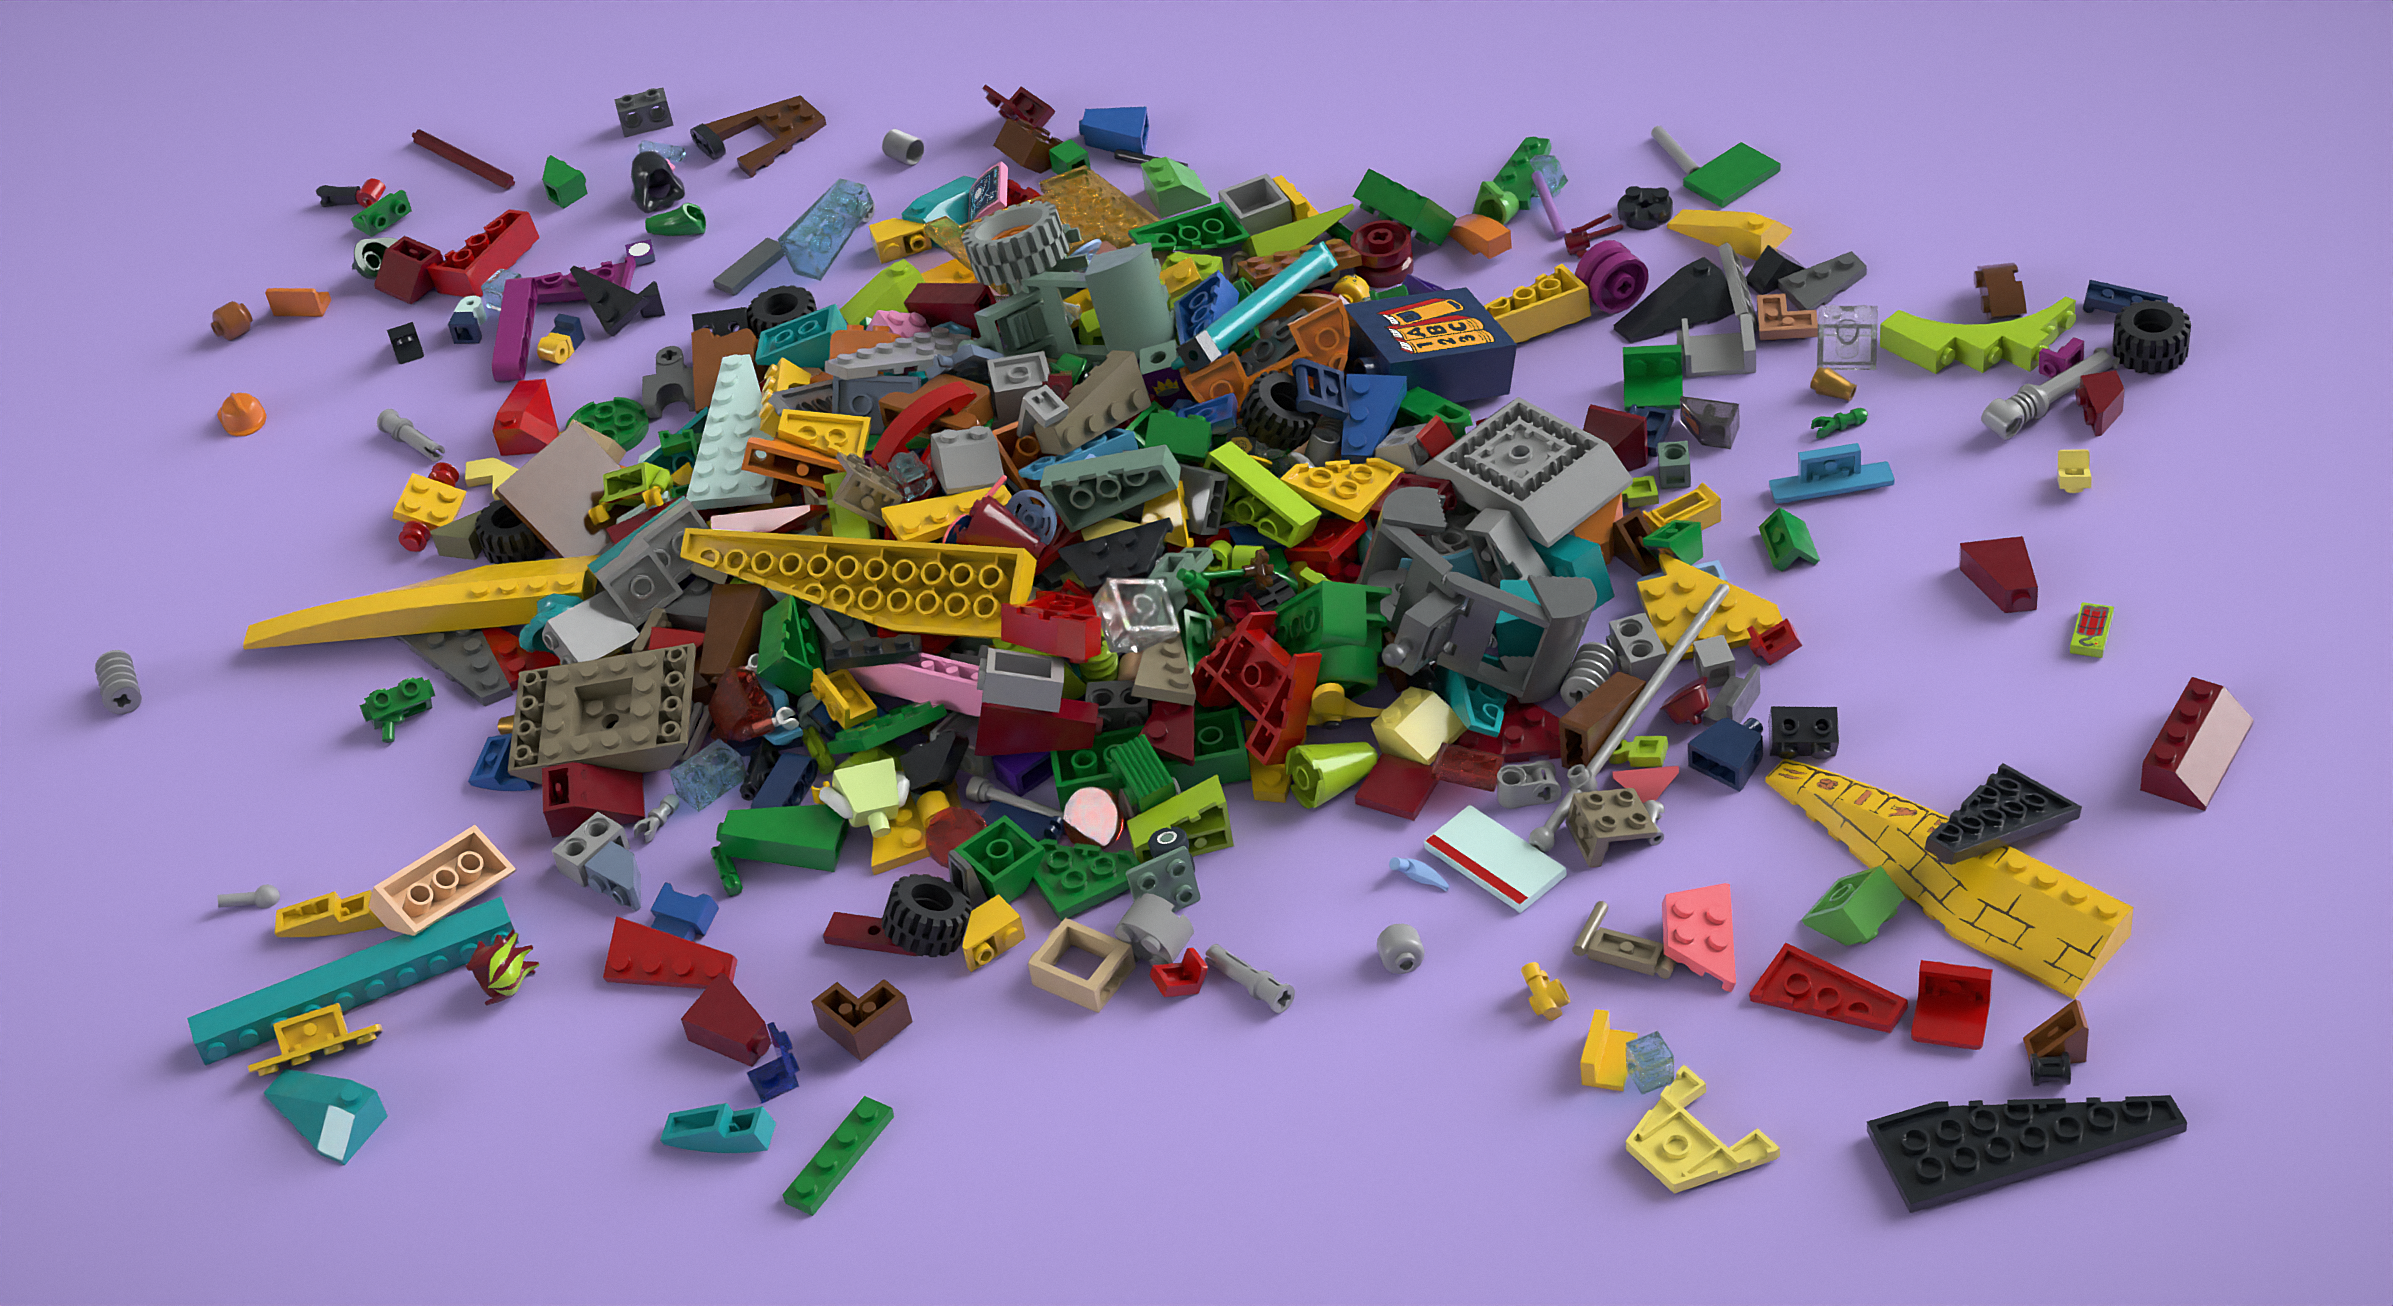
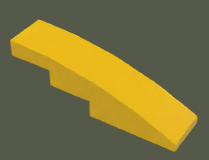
(327, 916)

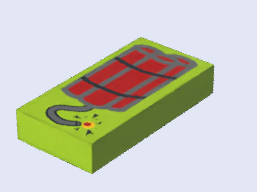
(2092, 630)

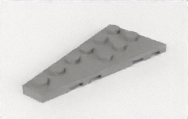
(894, 356)

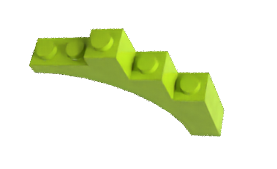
(1976, 345)

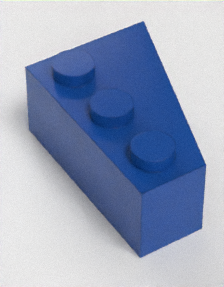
(1372, 410)

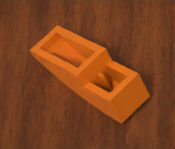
(1481, 235)

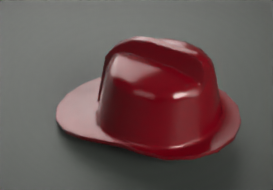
(1688, 703)

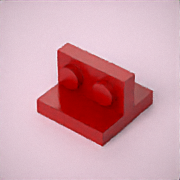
(1329, 546)

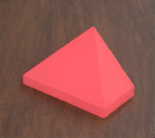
(1647, 782)

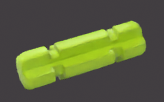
(818, 750)

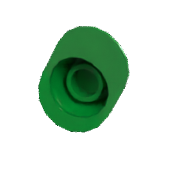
(1069, 362)

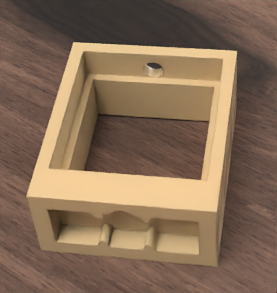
(1102, 984)

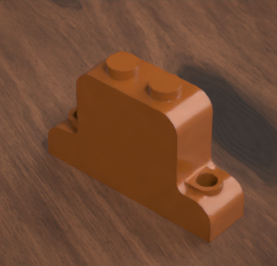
(708, 355)
(974, 414)

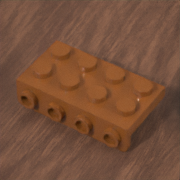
(1261, 269)

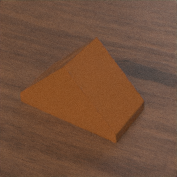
(2061, 1033)

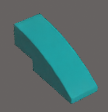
(719, 1129)

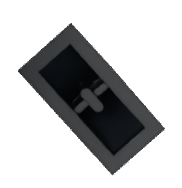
(1769, 268)

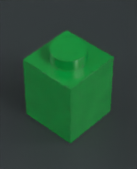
(1068, 157)

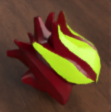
(501, 967)

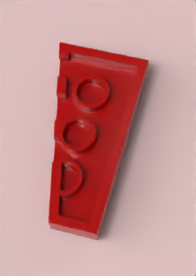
(662, 959)
(1823, 990)

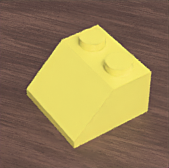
(1417, 726)

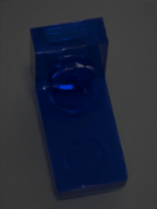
(777, 1075)

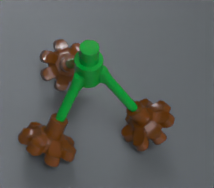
(1204, 591)

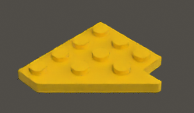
(1680, 594)

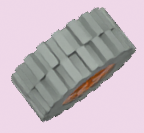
(1015, 243)

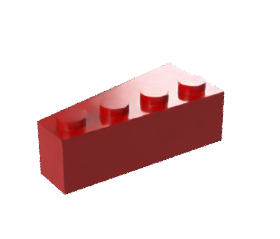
(484, 255)

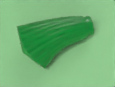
(685, 220)

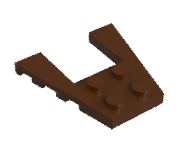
(783, 120)

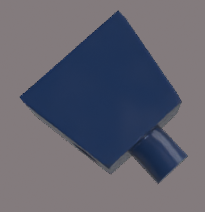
(1728, 751)

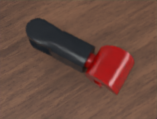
(351, 195)

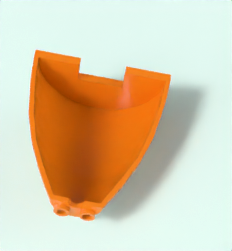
(1319, 335)

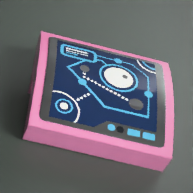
(988, 192)

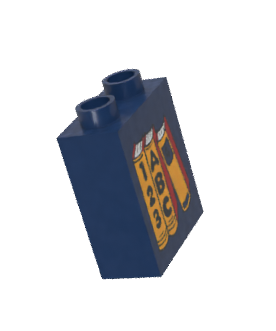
(1436, 340)

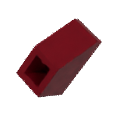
(2101, 399)

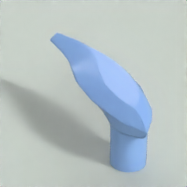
(1418, 871)

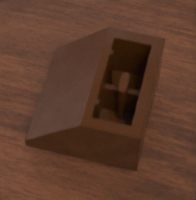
(1026, 145)

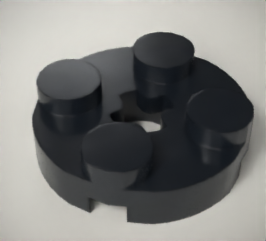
(1657, 202)

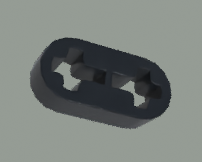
(707, 141)

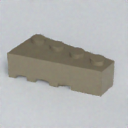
(1098, 404)

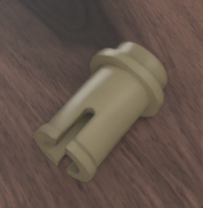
(1237, 257)

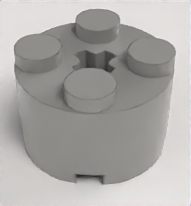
(1154, 930)

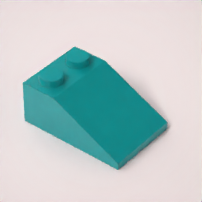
(801, 340)

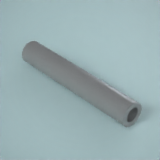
(1674, 150)

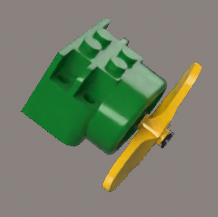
(1345, 628)

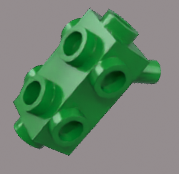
(393, 705)

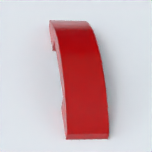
(917, 417)

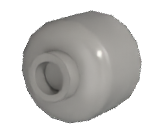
(1400, 948)

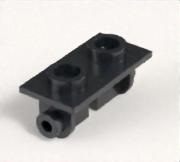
(760, 766)

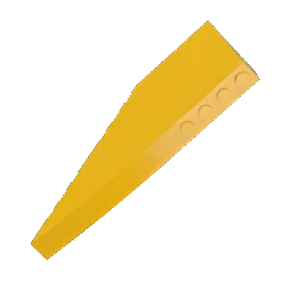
(877, 581)
(457, 601)

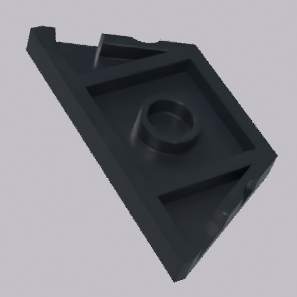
(1117, 555)

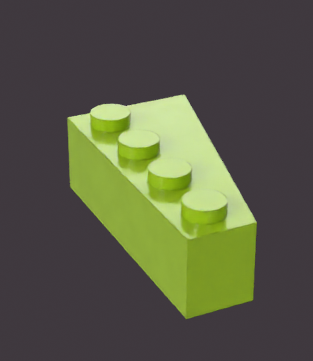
(1262, 498)

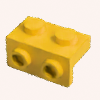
(843, 697)

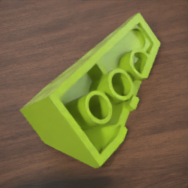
(884, 292)

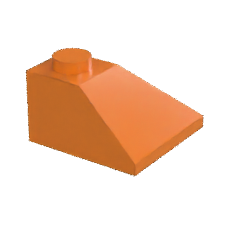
(1599, 527)

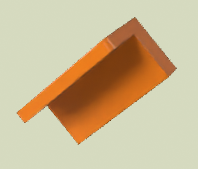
(297, 301)

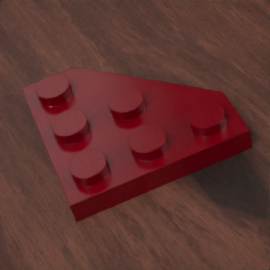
(1523, 733)

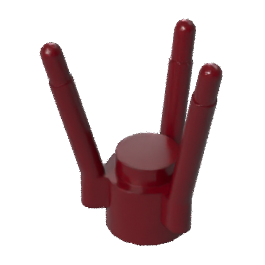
(1578, 240)

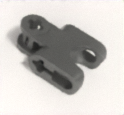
(670, 383)

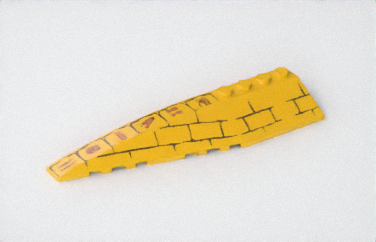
(1993, 902)

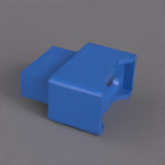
(682, 913)

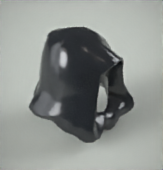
(650, 171)

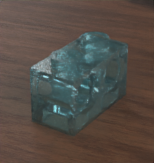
(708, 774)

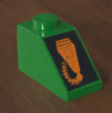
(1677, 539)

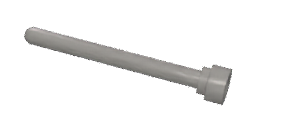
(981, 790)

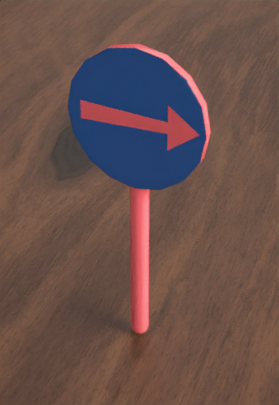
(964, 520)

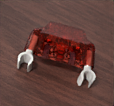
(742, 707)

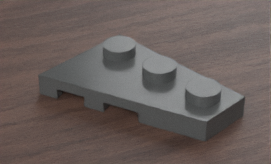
(1820, 282)

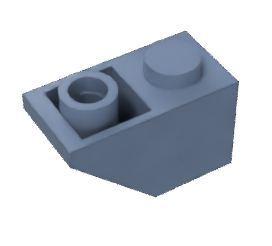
(616, 875)

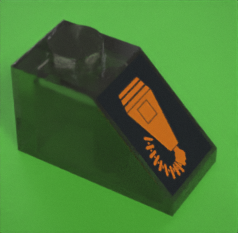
(1710, 421)

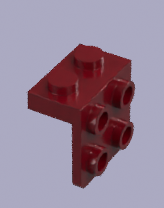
(1021, 105)

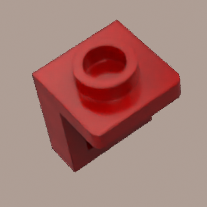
(1774, 642)
(1182, 977)

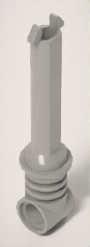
(2033, 401)
(1324, 441)

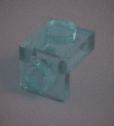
(1551, 172)

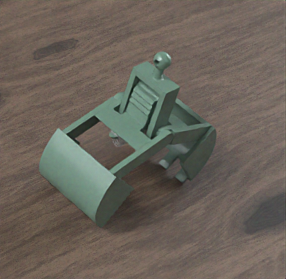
(1123, 293)

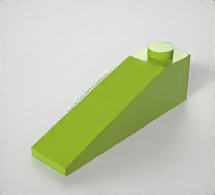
(1294, 234)

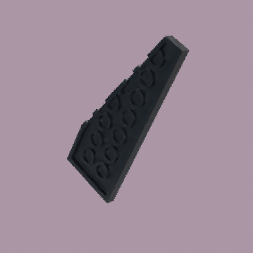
(1963, 1150)

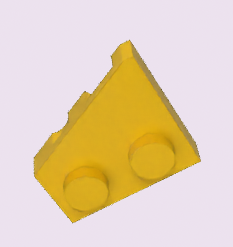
(1173, 506)

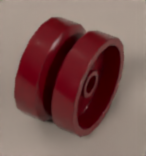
(1384, 253)

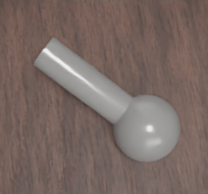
(263, 897)

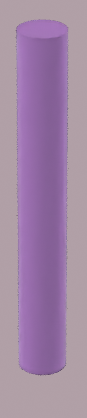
(1548, 204)

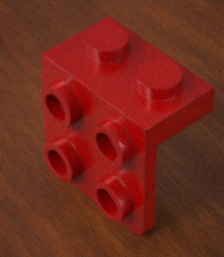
(1952, 1005)

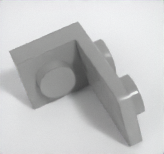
(1040, 407)

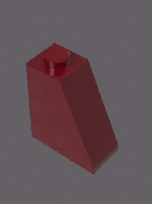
(2001, 572)
(727, 1023)

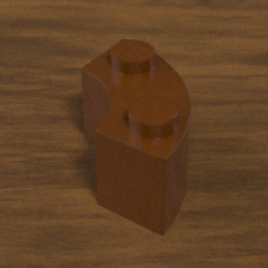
(2000, 292)

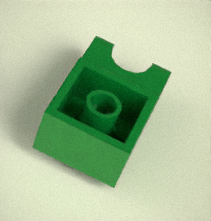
(1421, 406)

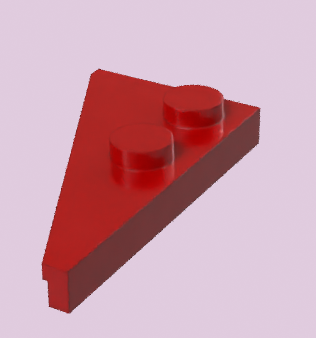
(513, 658)

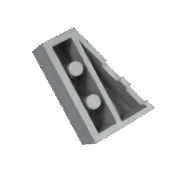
(1502, 548)

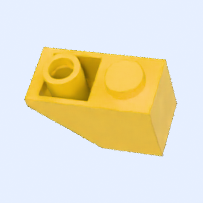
(898, 239)
(991, 931)

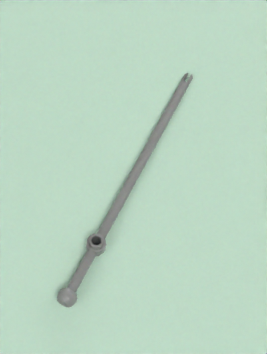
(1582, 778)

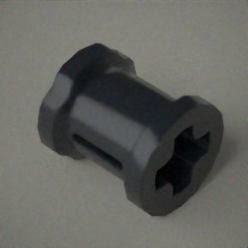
(2050, 1069)

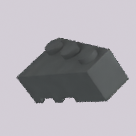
(691, 607)

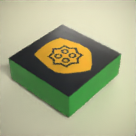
(1242, 440)

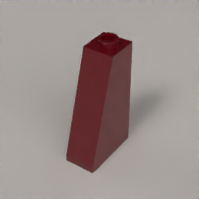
(951, 302)
(1027, 730)

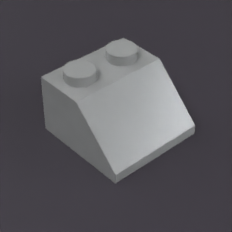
(966, 459)

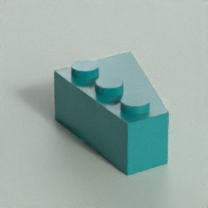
(1577, 558)

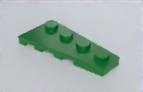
(1517, 171)

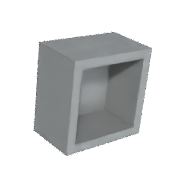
(1257, 204)

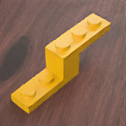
(1178, 280)

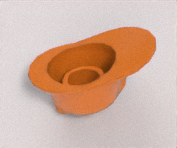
(241, 414)

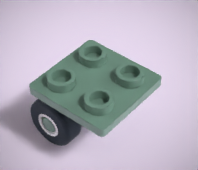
(1169, 873)

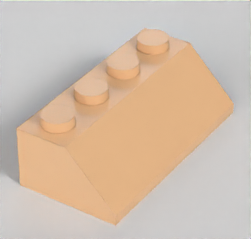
(439, 882)

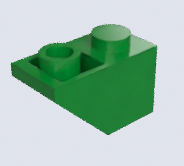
(563, 183)

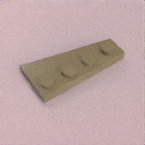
(1165, 674)

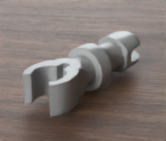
(657, 817)

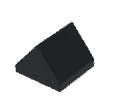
(655, 305)

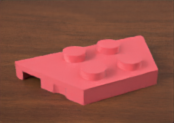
(1701, 931)

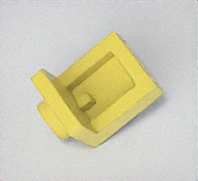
(2074, 470)

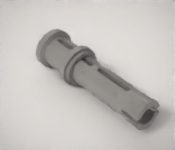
(404, 431)
(1259, 983)

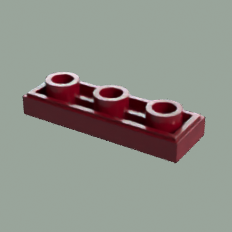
(860, 933)

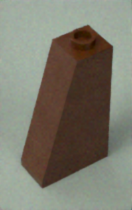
(733, 627)
(1595, 717)

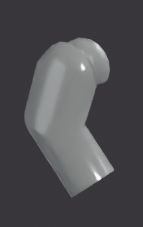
(1653, 809)

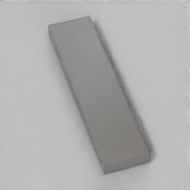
(1737, 283)

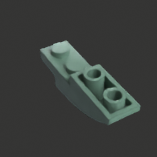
(1168, 566)

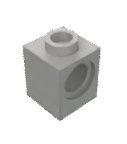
(1714, 660)

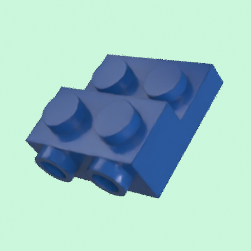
(1218, 411)

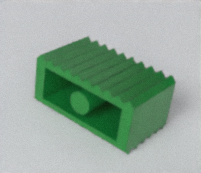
(1142, 773)

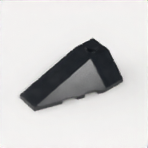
(1693, 293)

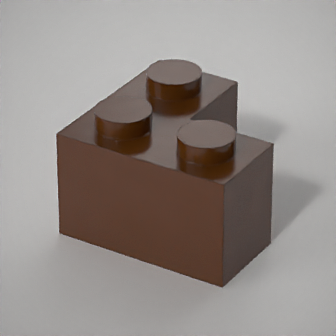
(862, 1022)

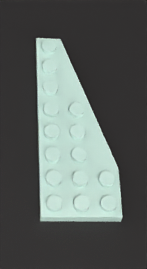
(729, 424)

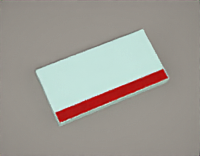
(1495, 858)

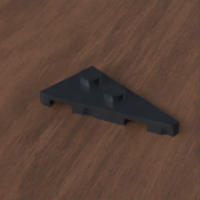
(609, 301)

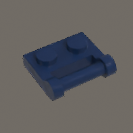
(1329, 389)

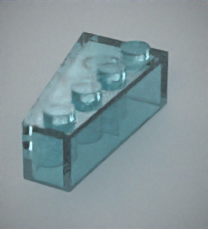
(825, 228)

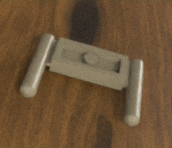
(1621, 948)

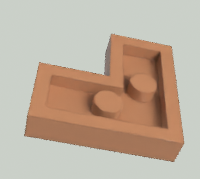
(1778, 323)

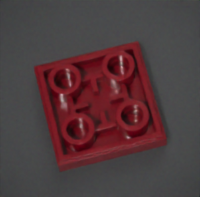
(1397, 787)

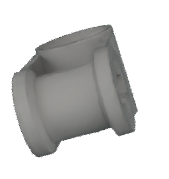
(1525, 785)

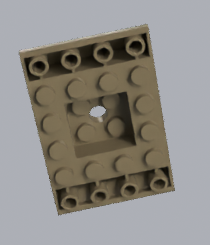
(568, 706)

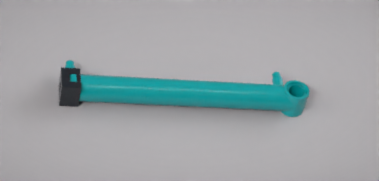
(1254, 309)

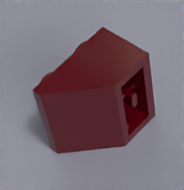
(405, 271)

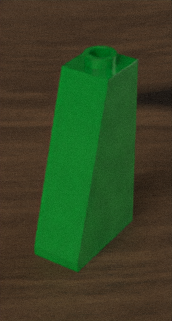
(785, 835)

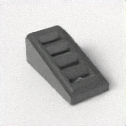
(965, 878)

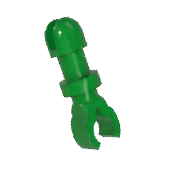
(1839, 421)

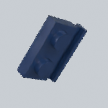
(1658, 425)

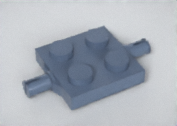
(967, 363)

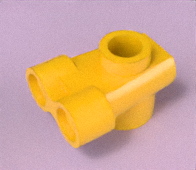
(1547, 995)

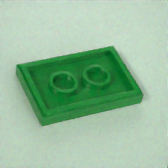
(1731, 174)

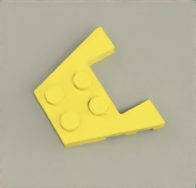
(1682, 1149)

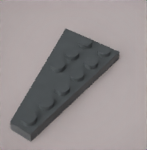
(463, 659)

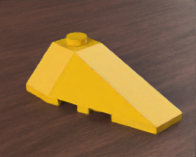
(1744, 231)

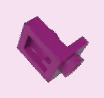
(2054, 363)

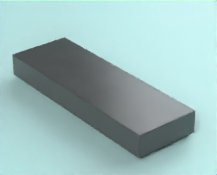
(749, 266)

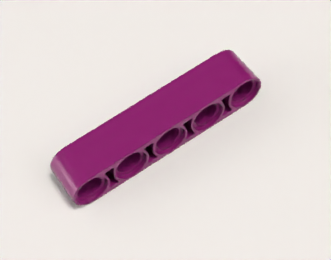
(514, 329)

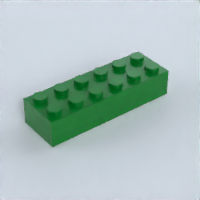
(1217, 751)

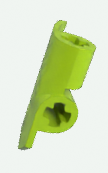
(1230, 557)

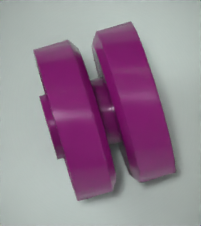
(1612, 276)

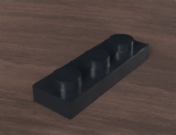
(874, 652)

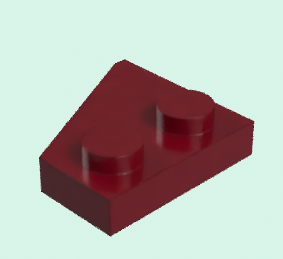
(1172, 731)

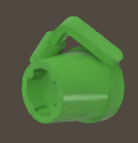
(1498, 205)

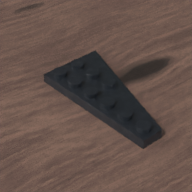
(1999, 814)

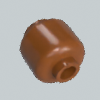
(231, 320)

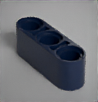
(787, 782)

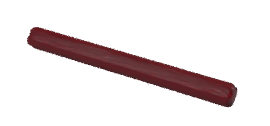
(463, 159)

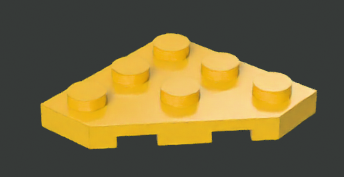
(1342, 486)

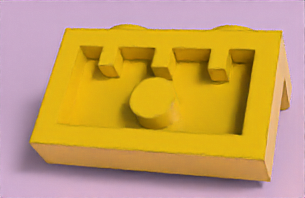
(1299, 205)

